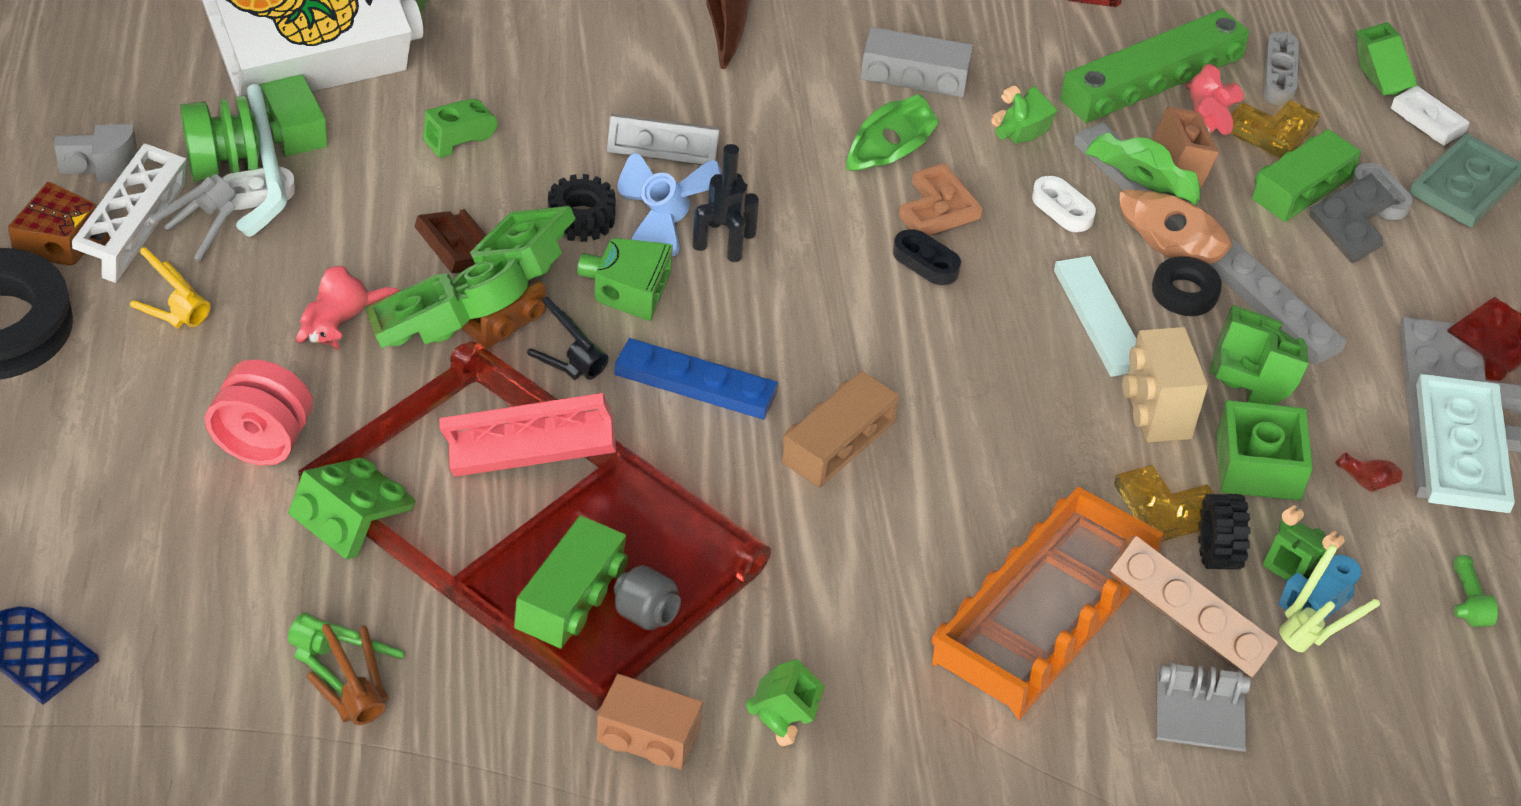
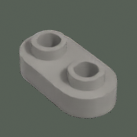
(1401, 197)

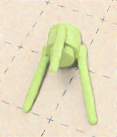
(1308, 625)

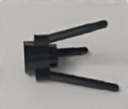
(583, 354)

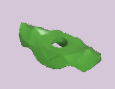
(909, 118)
(1146, 164)

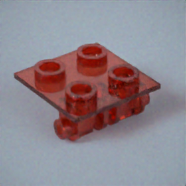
(1494, 333)

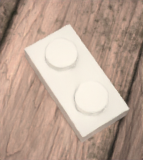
(1430, 115)

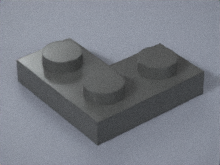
(1346, 214)

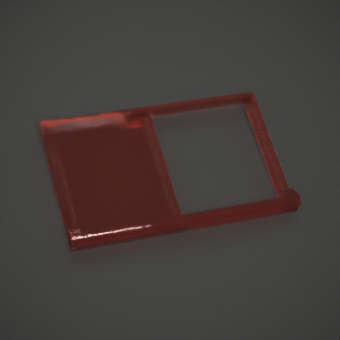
(661, 522)

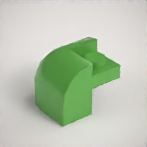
(1258, 357)

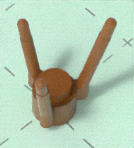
(361, 699)

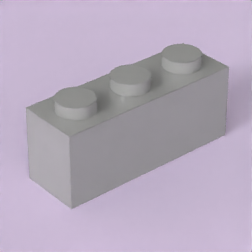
(916, 62)

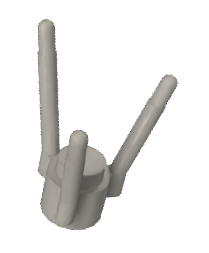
(212, 196)

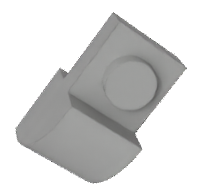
(103, 153)

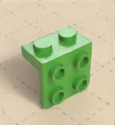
(343, 500)

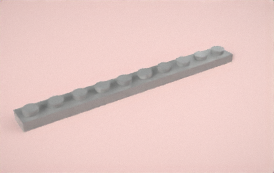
(1243, 274)

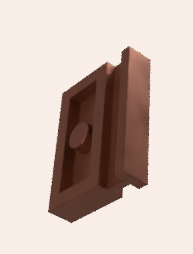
(451, 237)

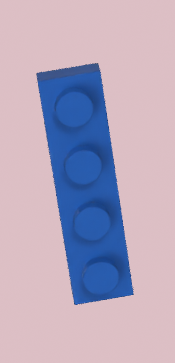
(696, 378)

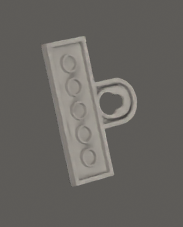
(1433, 351)

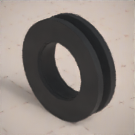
(49, 321)

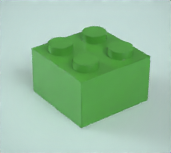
(1263, 450)

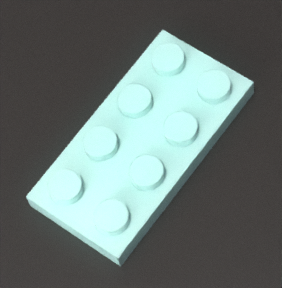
(1464, 443)

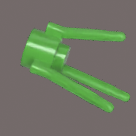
(310, 641)

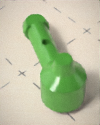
(1478, 609)

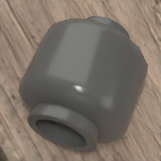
(647, 597)

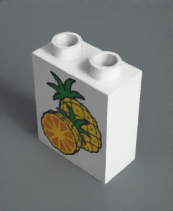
(316, 38)

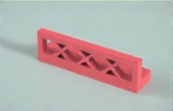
(528, 436)

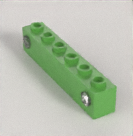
(1153, 65)

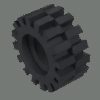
(589, 194)
(1224, 531)

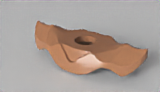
(1199, 239)

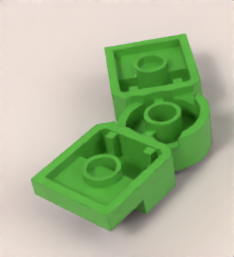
(504, 262)

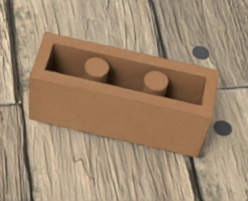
(839, 428)

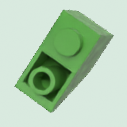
(1384, 59)

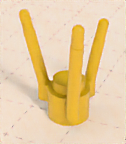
(184, 302)

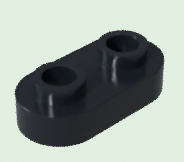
(926, 257)

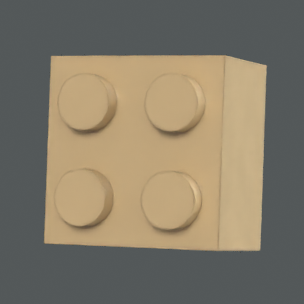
(1165, 384)

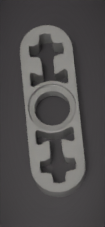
(1274, 76)

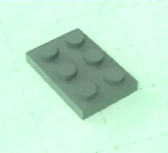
(1467, 180)

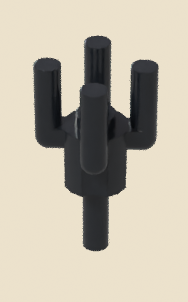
(727, 206)

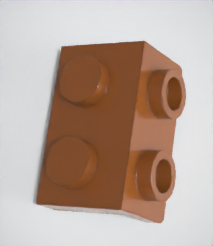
(501, 324)

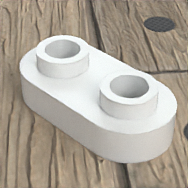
(252, 187)
(1063, 203)

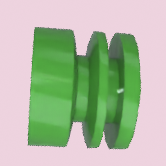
(219, 137)

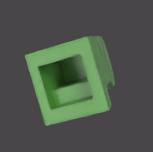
(457, 124)

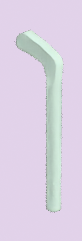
(276, 196)

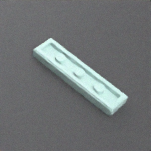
(1097, 312)

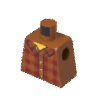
(51, 223)

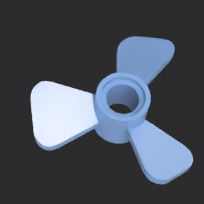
(664, 197)

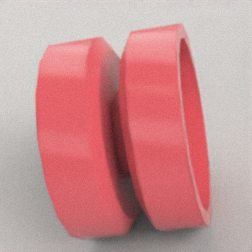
(259, 412)

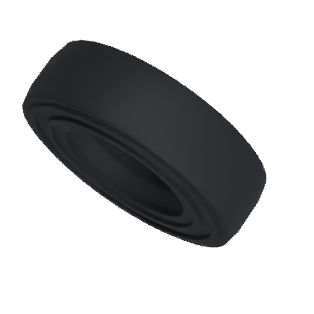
(1186, 302)

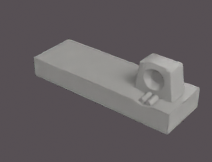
(662, 139)

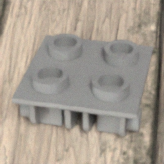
(1201, 706)

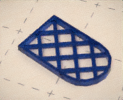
(69, 640)

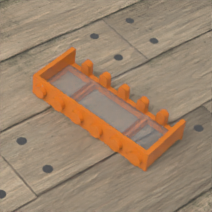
(1041, 602)

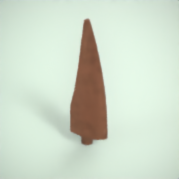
(728, 24)

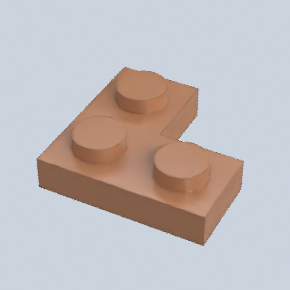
(943, 204)

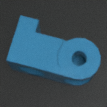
(1335, 585)

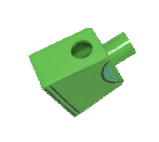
(629, 275)

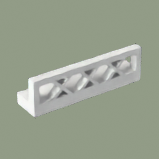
(135, 228)

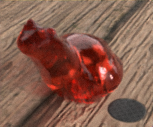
(1371, 474)

